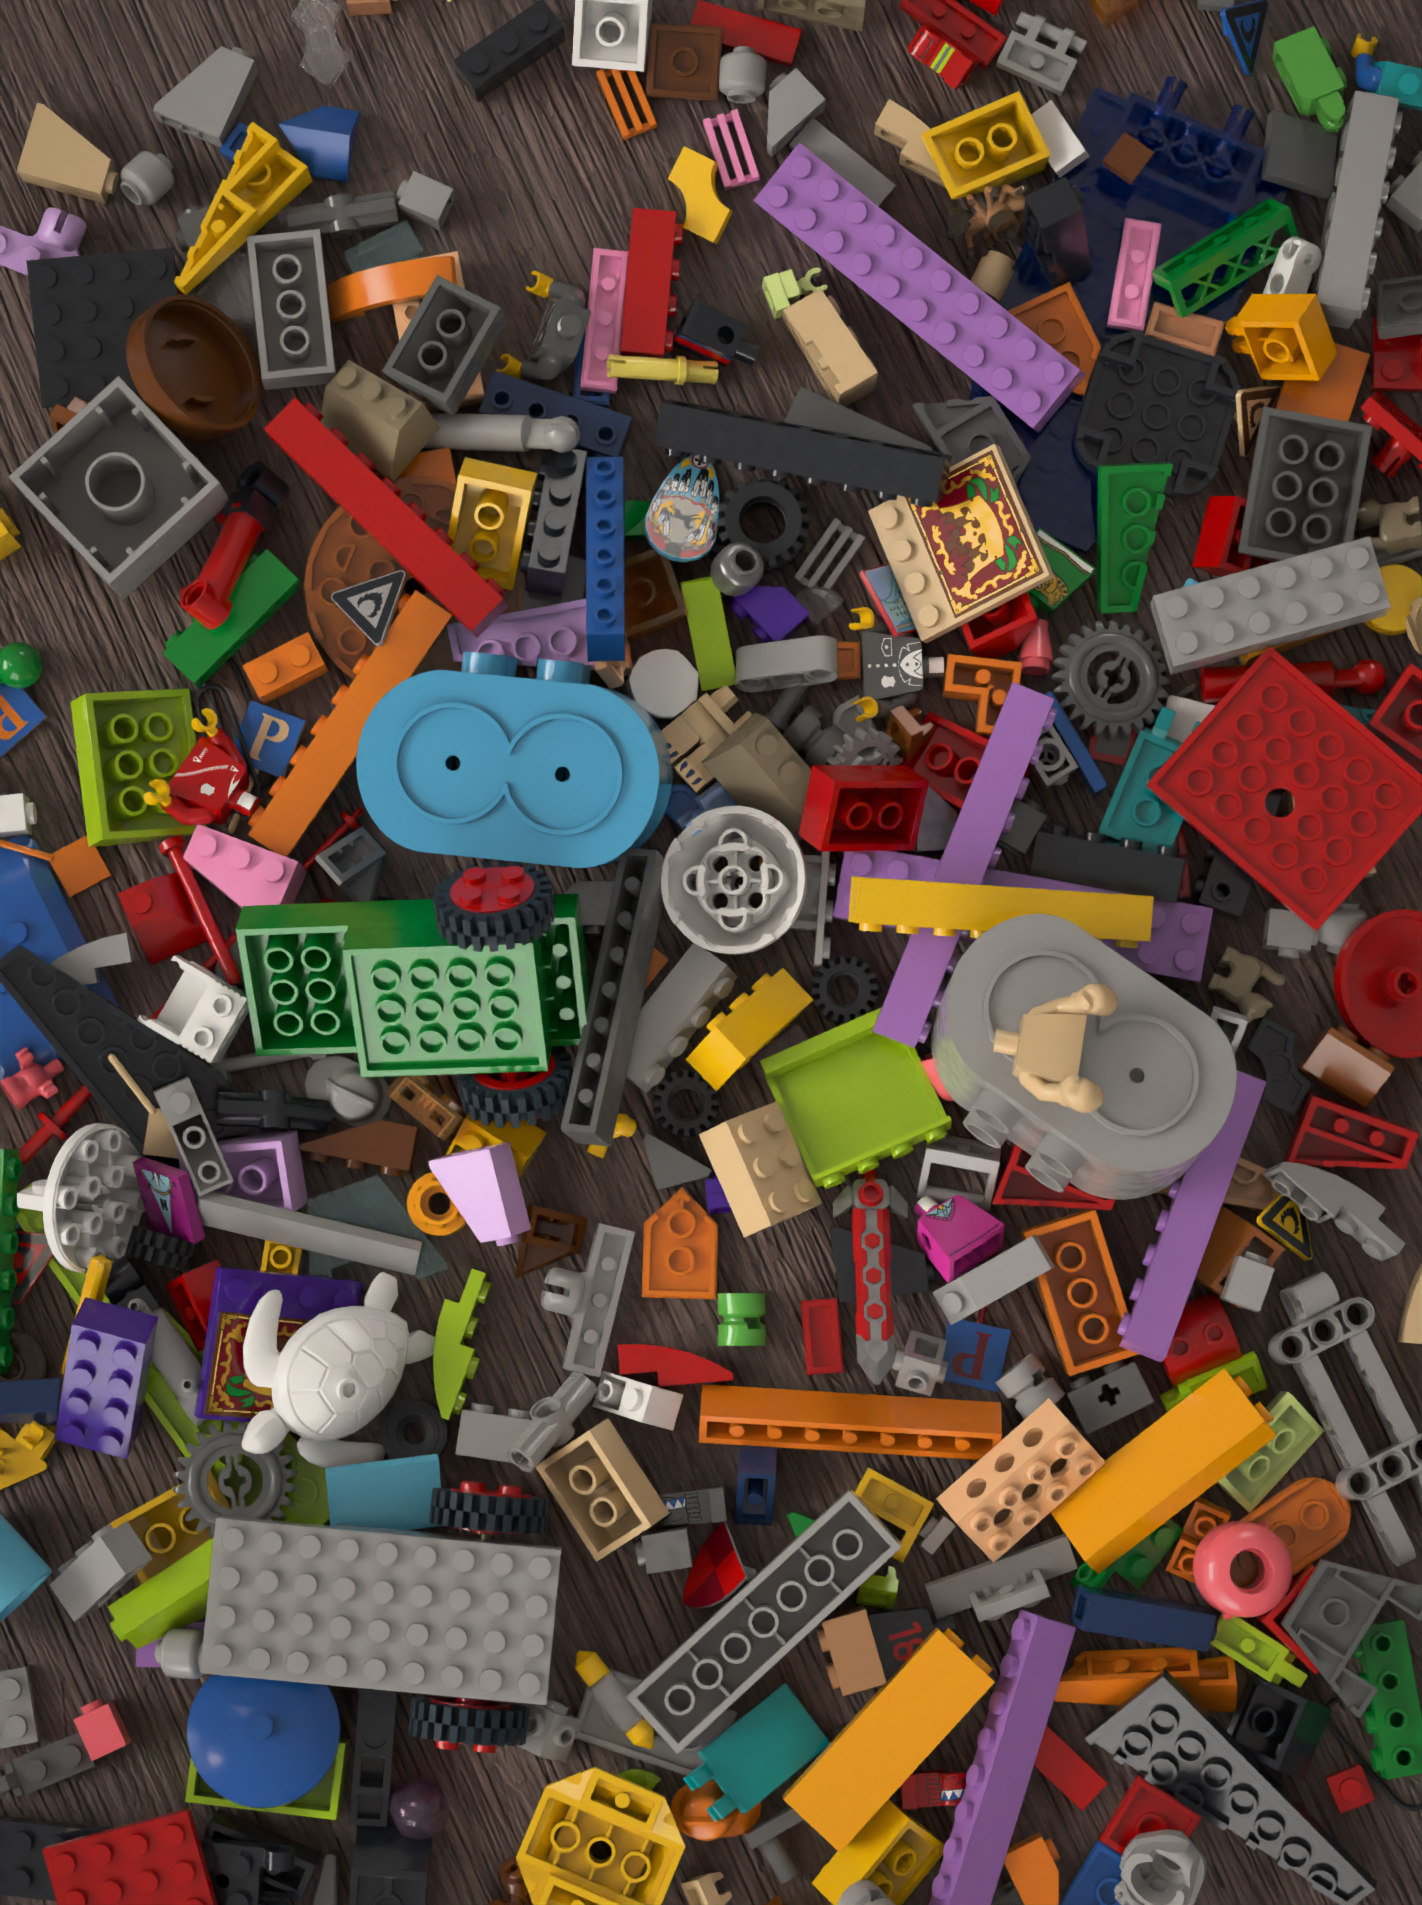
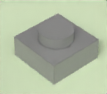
(935, 1532)

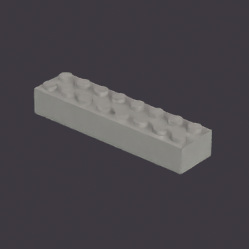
(764, 1620)

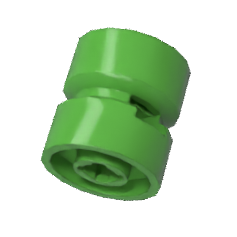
(741, 1319)

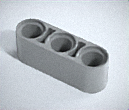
(786, 664)

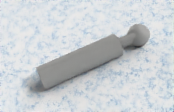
(503, 433)

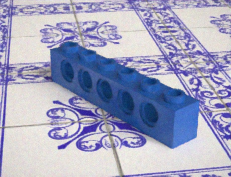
(605, 559)

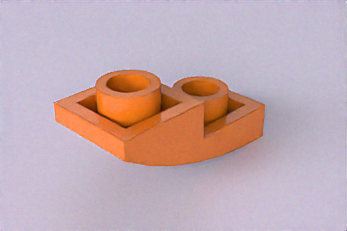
(1200, 1520)

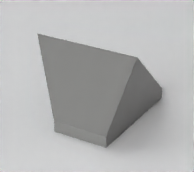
(354, 864)

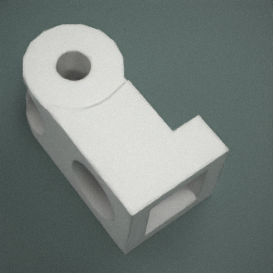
(1293, 267)

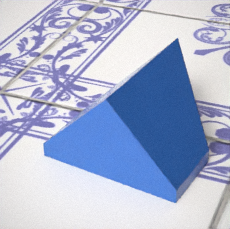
(324, 140)

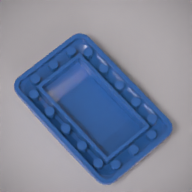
(42, 921)

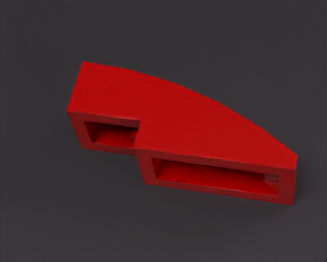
(671, 1365)

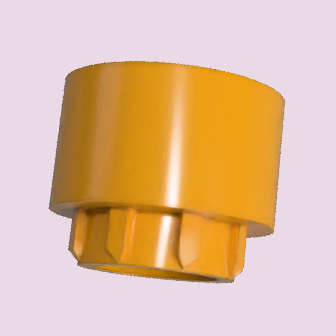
(420, 1211)

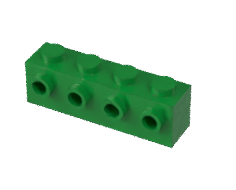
(255, 599)
(1395, 1709)

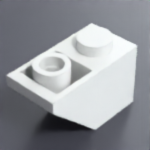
(638, 1400)

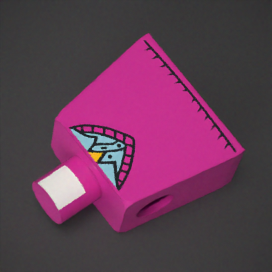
(956, 1234)

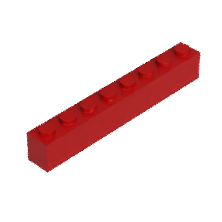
(386, 517)

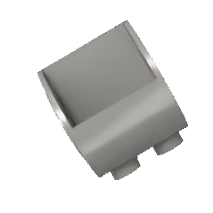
(1155, 1058)

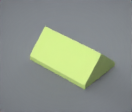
(1263, 1470)

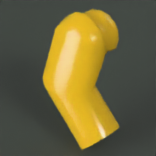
(624, 1126)

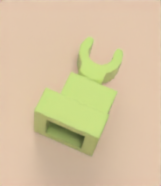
(784, 290)

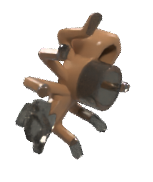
(999, 217)

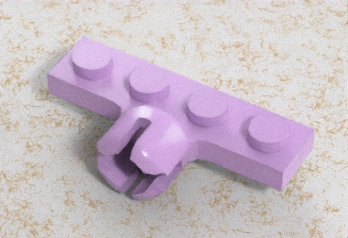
(56, 238)

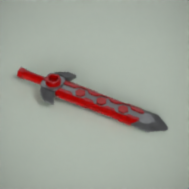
(872, 1259)

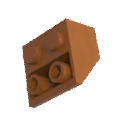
(1346, 1066)
(1232, 1238)

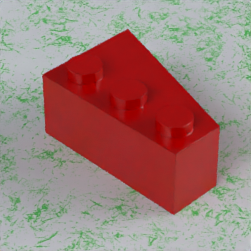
(1348, 1137)
(1021, 1188)

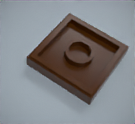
(684, 62)

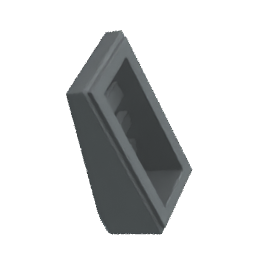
(329, 1881)

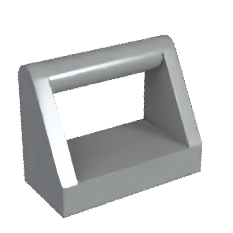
(961, 1154)

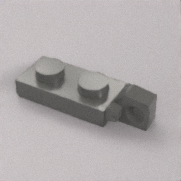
(46, 1765)

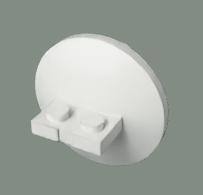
(89, 1197)

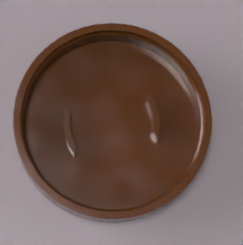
(194, 368)

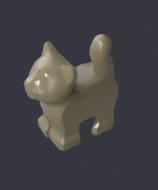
(1397, 523)
(1238, 985)

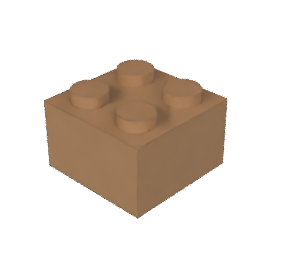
(852, 1650)

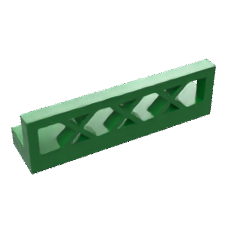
(1218, 249)

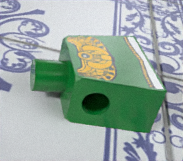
(1069, 575)

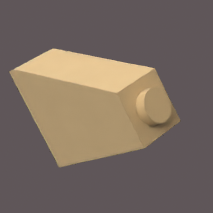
(64, 160)

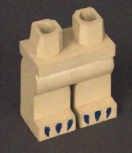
(703, 725)

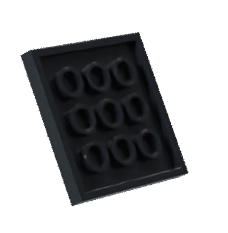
(85, 315)

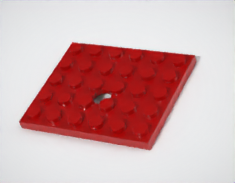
(1291, 736)

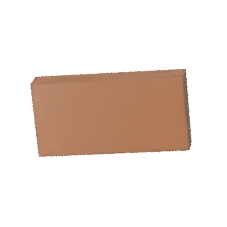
(1191, 332)

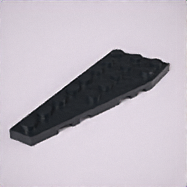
(90, 1028)

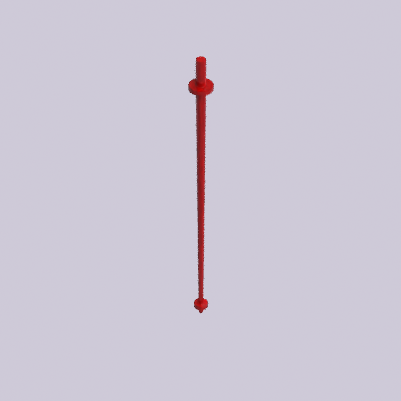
(54, 1124)

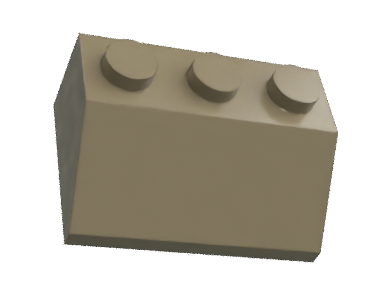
(377, 419)
(762, 771)

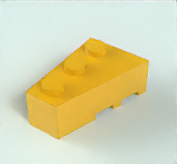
(748, 1027)

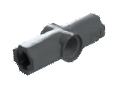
(345, 214)

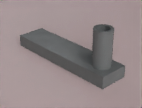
(767, 1836)

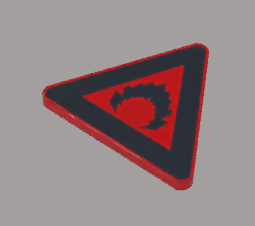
(29, 1262)

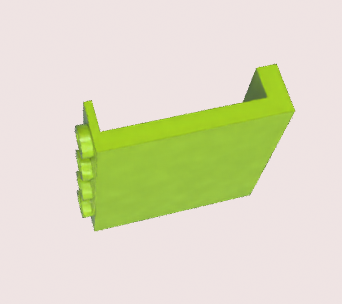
(854, 1099)

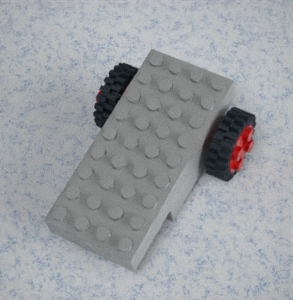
(397, 1611)

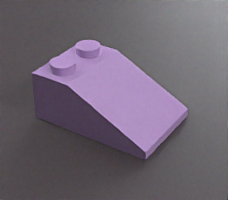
(263, 1169)

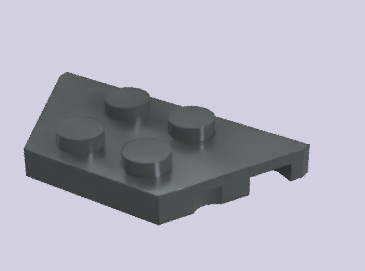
(970, 426)

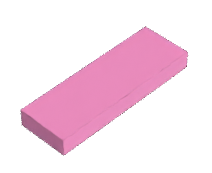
(1134, 275)

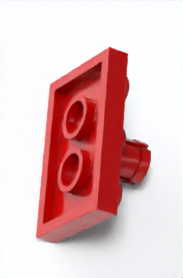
(1396, 363)
(1404, 432)

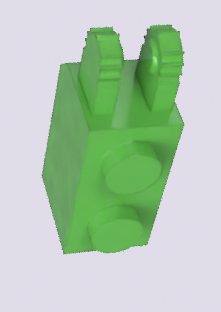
(1312, 77)

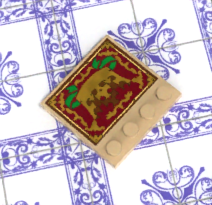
(965, 549)

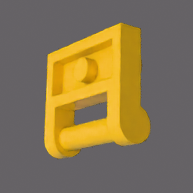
(895, 1505)

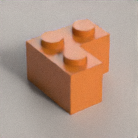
(981, 681)

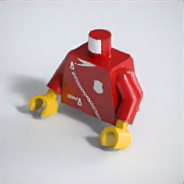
(208, 781)

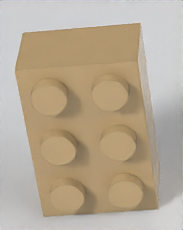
(760, 1169)
(602, 1490)

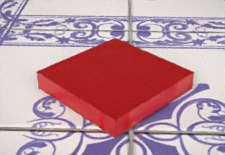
(1146, 1810)

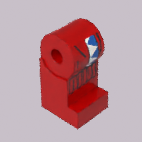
(932, 1789)

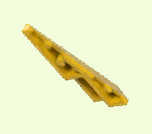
(253, 193)

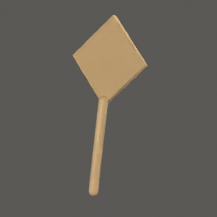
(158, 1136)

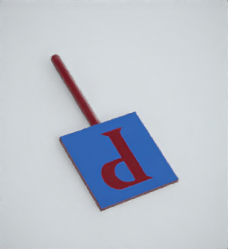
(975, 1352)

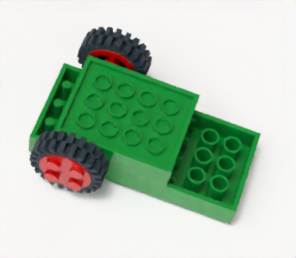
(431, 986)

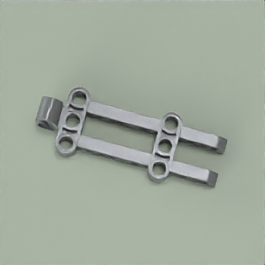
(1311, 1302)

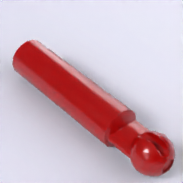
(1365, 677)

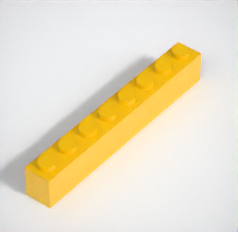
(981, 907)

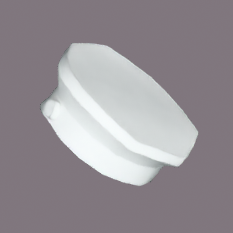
(663, 683)

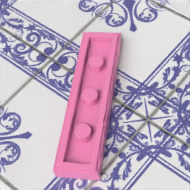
(606, 318)

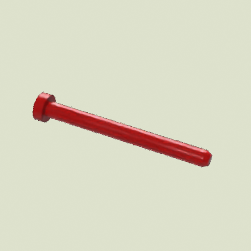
(174, 848)

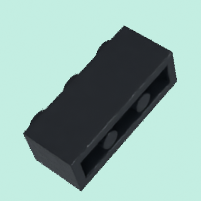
(509, 50)

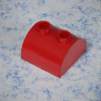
(1200, 1341)

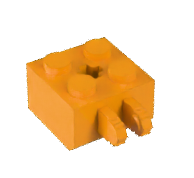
(1284, 336)

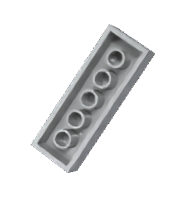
(1354, 207)
(1270, 605)

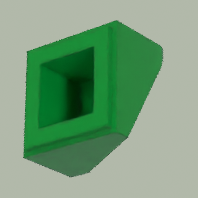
(634, 519)

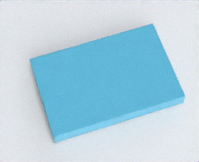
(383, 1493)

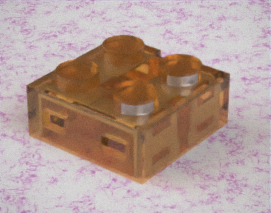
(425, 1104)

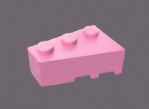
(244, 870)

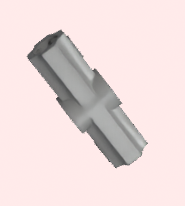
(552, 1422)

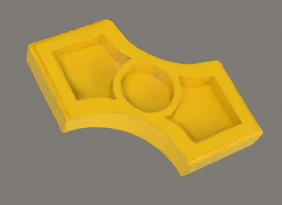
(696, 180)

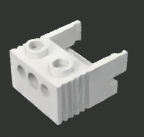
(201, 1012)

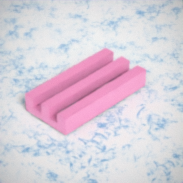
(722, 121)

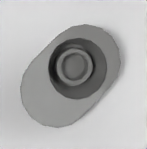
(350, 1096)

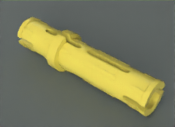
(649, 368)

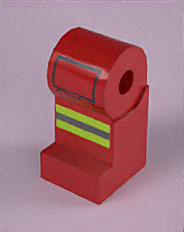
(943, 55)

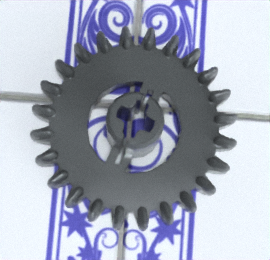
(1092, 704)
(230, 1444)

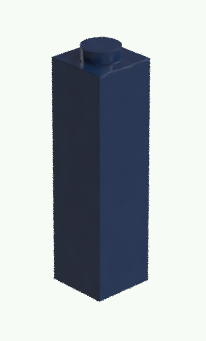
(1143, 1618)

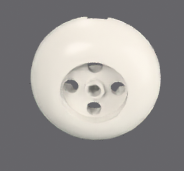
(692, 881)

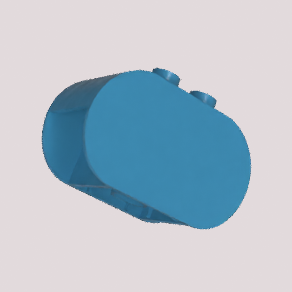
(514, 765)

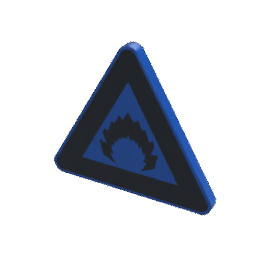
(1245, 27)

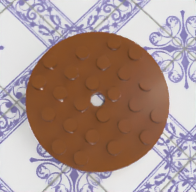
(350, 555)

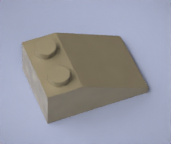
(837, 13)

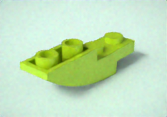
(451, 1358)

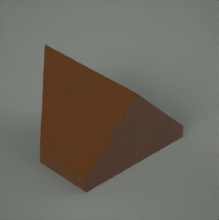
(550, 1238)

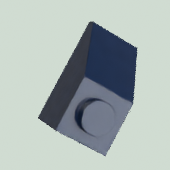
(755, 1485)

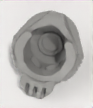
(1160, 1870)

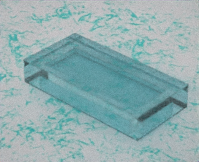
(387, 247)

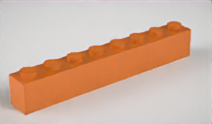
(336, 738)
(849, 1422)

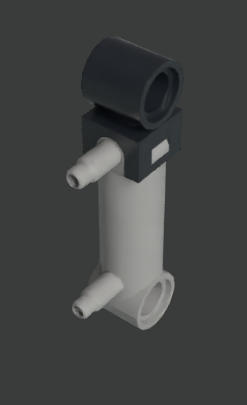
(170, 1351)

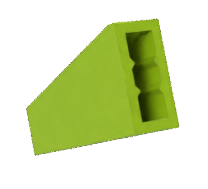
(166, 1600)

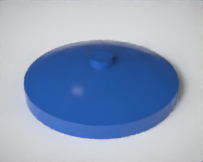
(263, 1738)

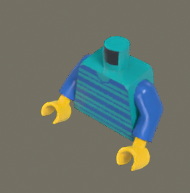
(1386, 77)

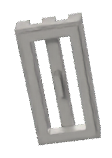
(846, 532)

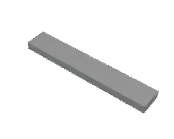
(309, 1232)

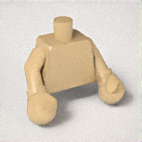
(1051, 1045)

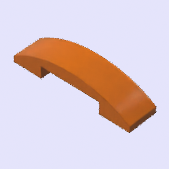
(386, 285)

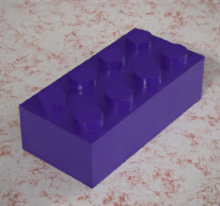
(106, 1377)

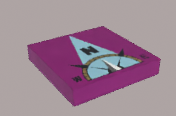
(169, 1200)

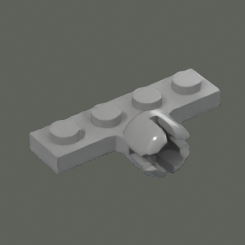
(591, 1298)

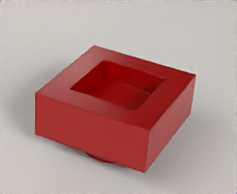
(1349, 1788)

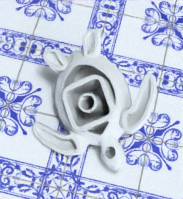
(329, 1374)

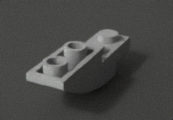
(1329, 1196)

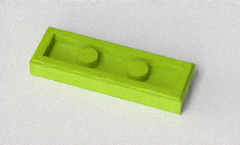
(708, 633)

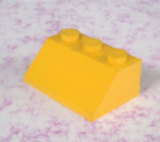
(889, 1851)

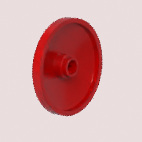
(1382, 983)

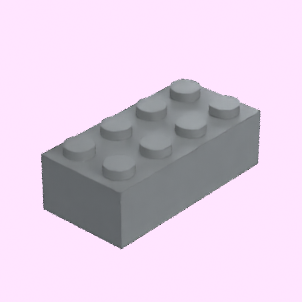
(291, 309)

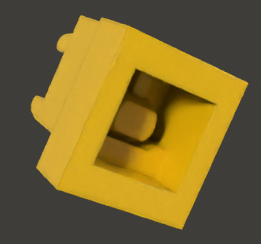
(37, 1438)

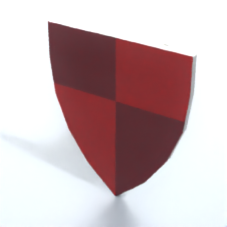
(715, 1571)

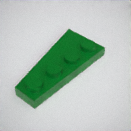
(1125, 530)

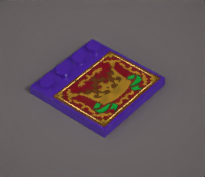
(223, 1382)

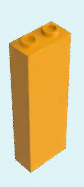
(1164, 1469)
(889, 1738)

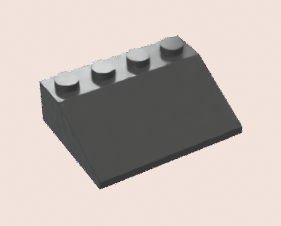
(1303, 484)

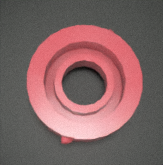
(1213, 1565)

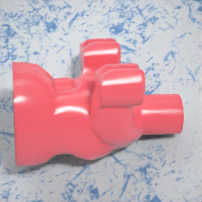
(31, 1080)

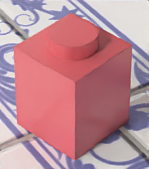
(101, 1728)

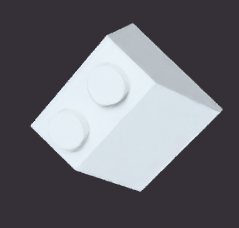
(612, 34)

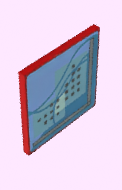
(888, 599)

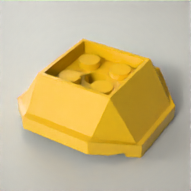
(600, 1808)

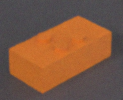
(1080, 1292)

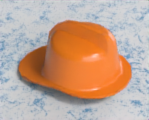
(693, 1819)

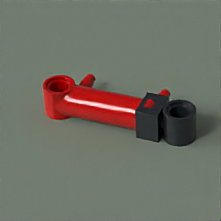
(244, 519)

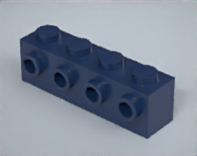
(601, 430)

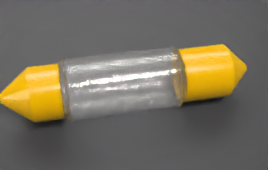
(612, 1697)

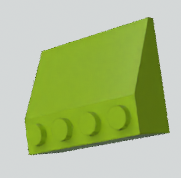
(120, 749)

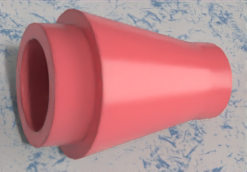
(1036, 651)

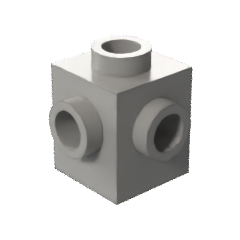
(920, 1363)
(550, 1731)

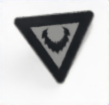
(372, 604)

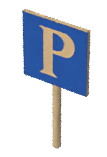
(270, 742)

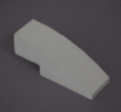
(84, 961)

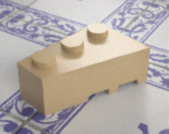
(831, 348)

